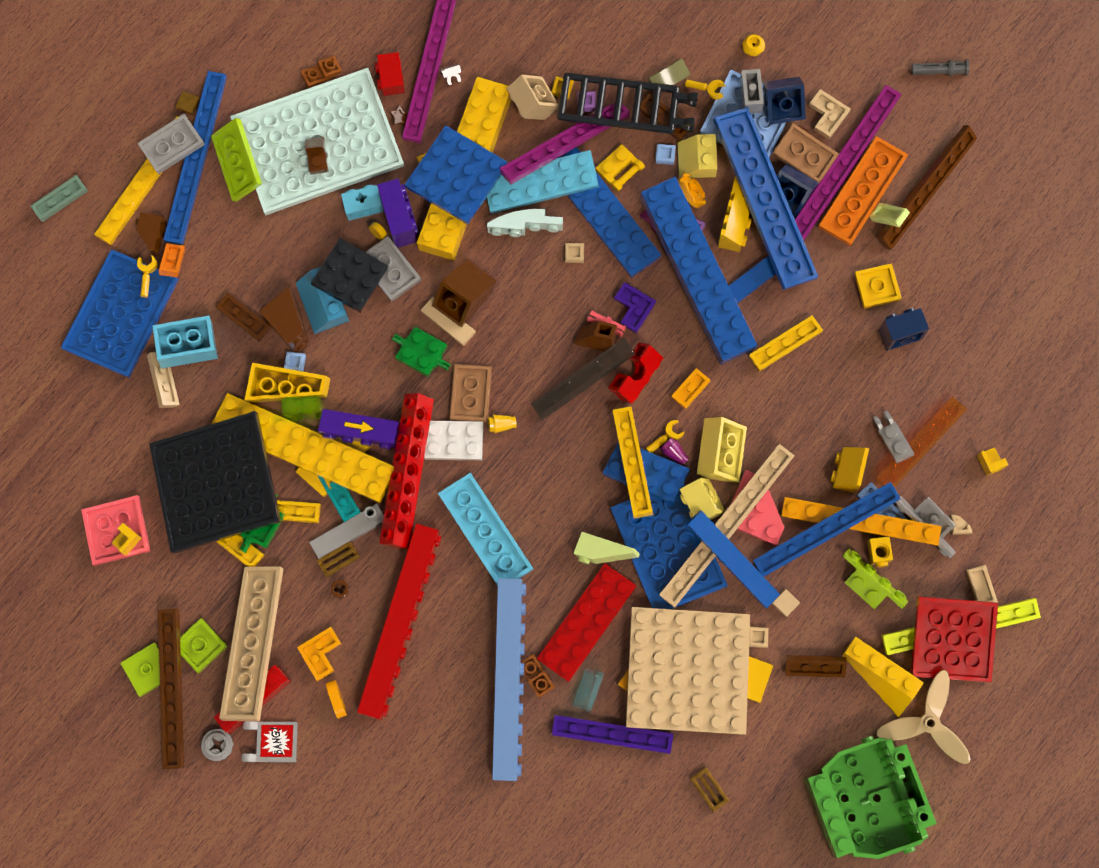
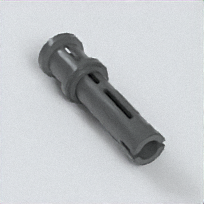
(948, 68)

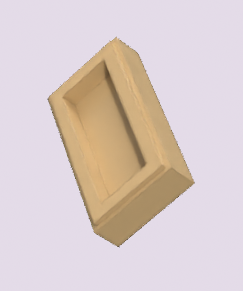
(981, 584)

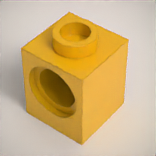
(884, 544)

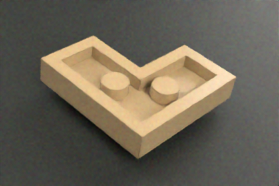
(833, 113)

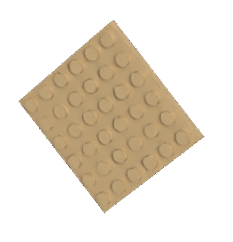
(688, 671)

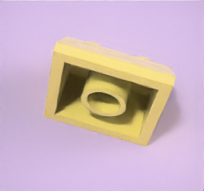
(698, 156)
(703, 497)

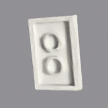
(454, 440)

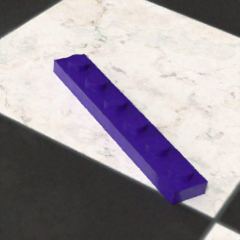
(612, 734)

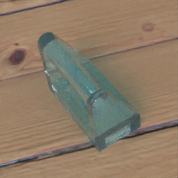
(588, 690)

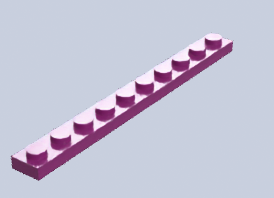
(429, 71)
(846, 160)

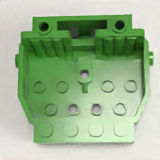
(878, 826)

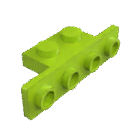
(869, 584)

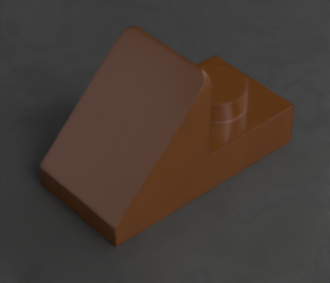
(316, 155)

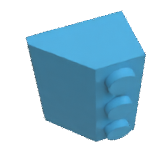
(320, 307)

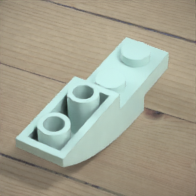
(517, 222)

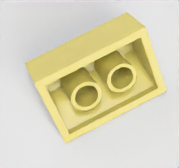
(721, 450)

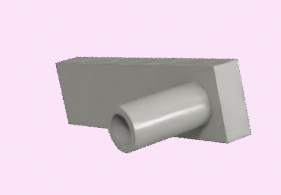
(348, 531)

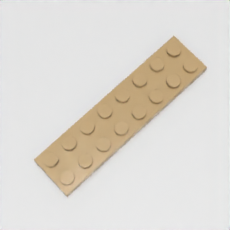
(251, 644)

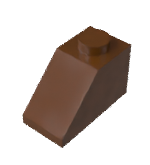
(151, 230)

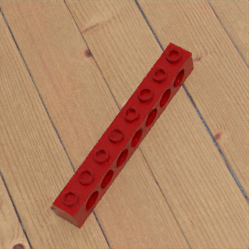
(407, 471)

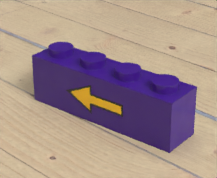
(359, 428)

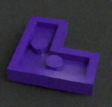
(638, 304)

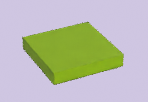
(201, 645)

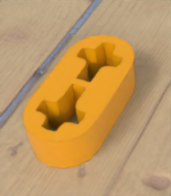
(336, 699)

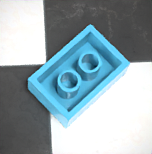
(185, 342)

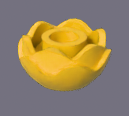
(752, 50)

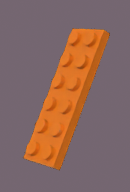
(863, 191)

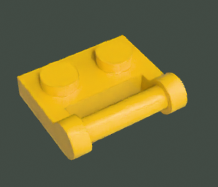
(615, 164)

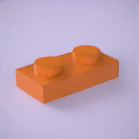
(172, 260)

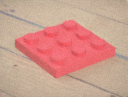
(102, 525)

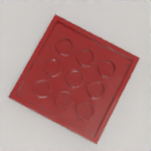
(954, 638)

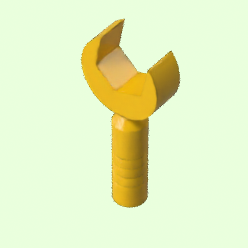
(710, 88)
(145, 277)
(663, 439)

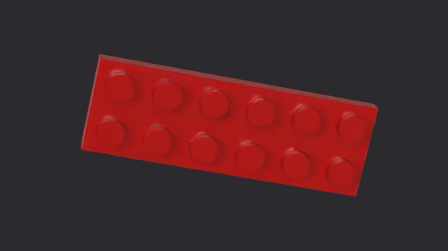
(586, 622)

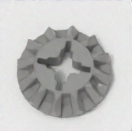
(208, 743)

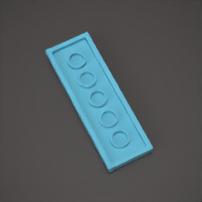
(553, 180)
(485, 530)

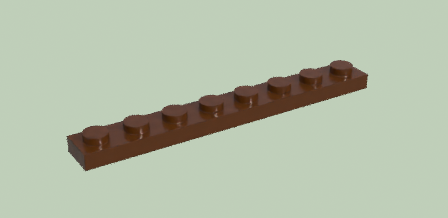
(930, 184)
(170, 689)

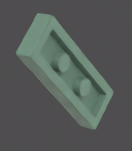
(59, 198)

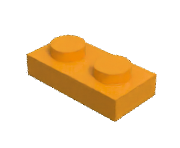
(690, 388)

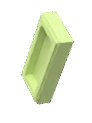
(889, 214)

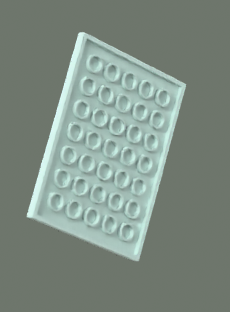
(354, 131)

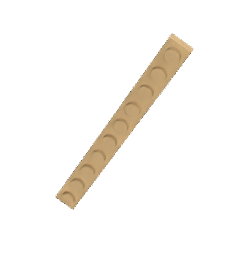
(728, 524)

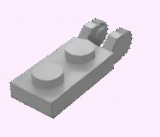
(893, 438)

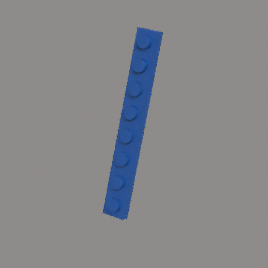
(827, 529)

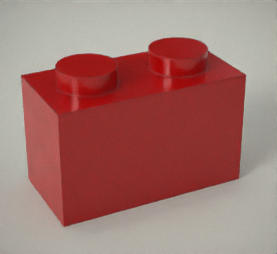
(391, 74)

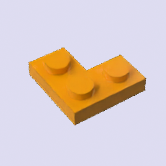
(314, 653)

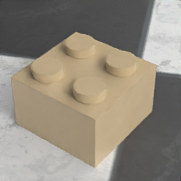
(532, 97)

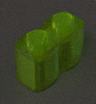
(297, 409)

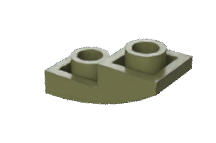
(671, 74)

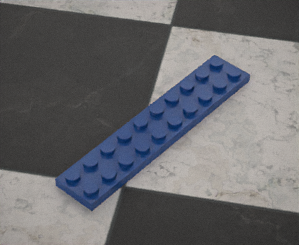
(765, 198)

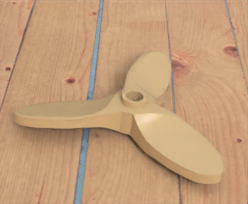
(912, 726)

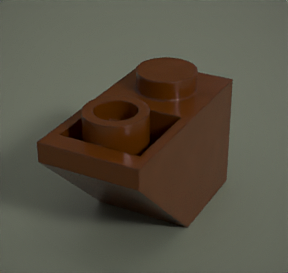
(597, 336)

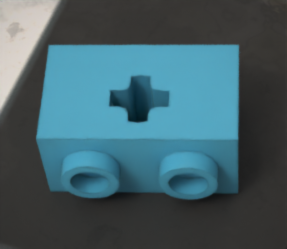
(353, 206)

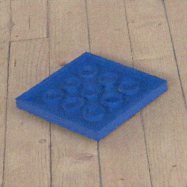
(456, 175)

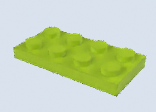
(236, 159)

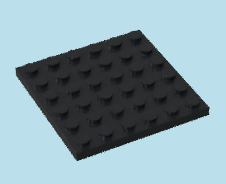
(214, 482)

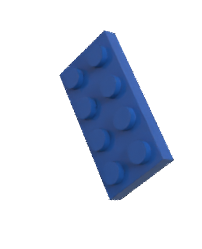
(662, 475)

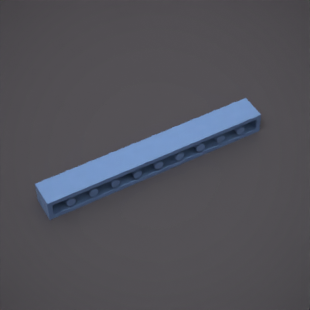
(507, 680)

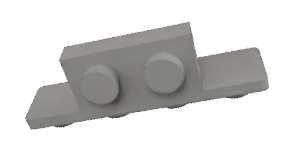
(930, 513)

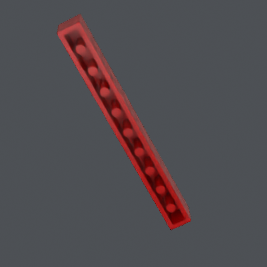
(399, 622)

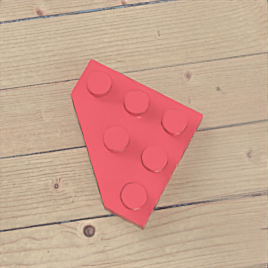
(764, 519)

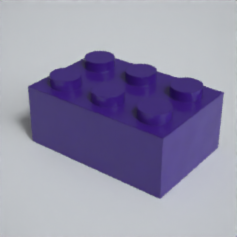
(398, 212)

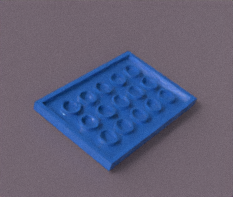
(115, 318)
(663, 548)

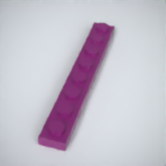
(556, 146)

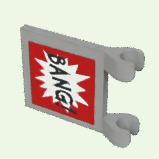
(274, 741)

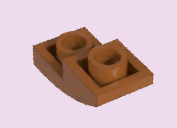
(322, 72)
(536, 676)

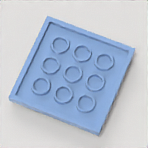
(732, 102)

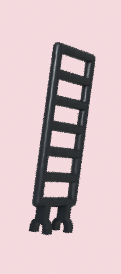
(673, 122)

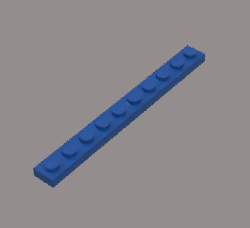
(194, 163)

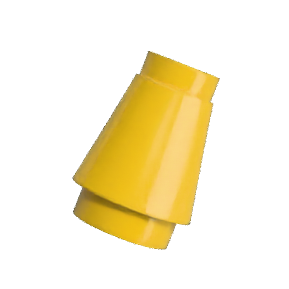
(501, 423)

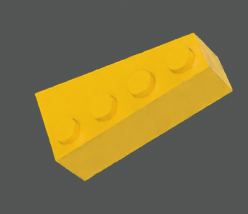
(276, 383)

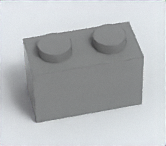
(752, 90)

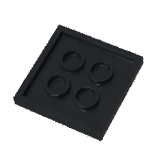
(349, 275)

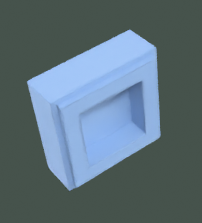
(665, 154)
(295, 361)

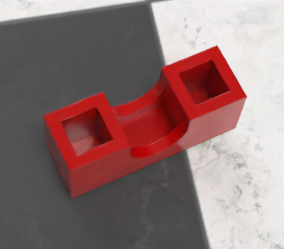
(646, 362)

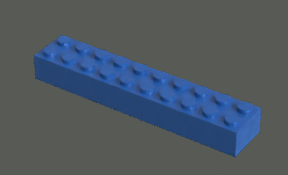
(698, 271)

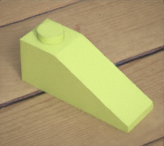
(599, 550)

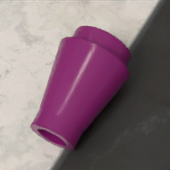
(674, 451)

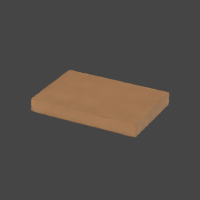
(805, 153)
(470, 393)

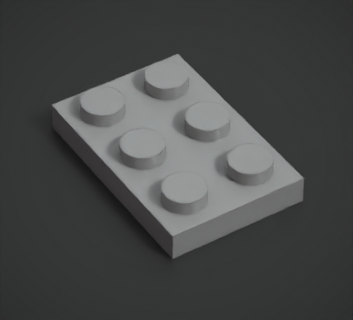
(171, 143)
(400, 274)

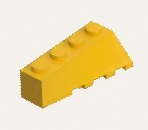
(735, 221)
(884, 676)

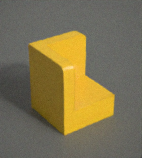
(991, 461)
(126, 539)

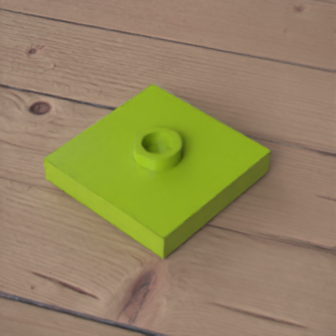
(143, 669)

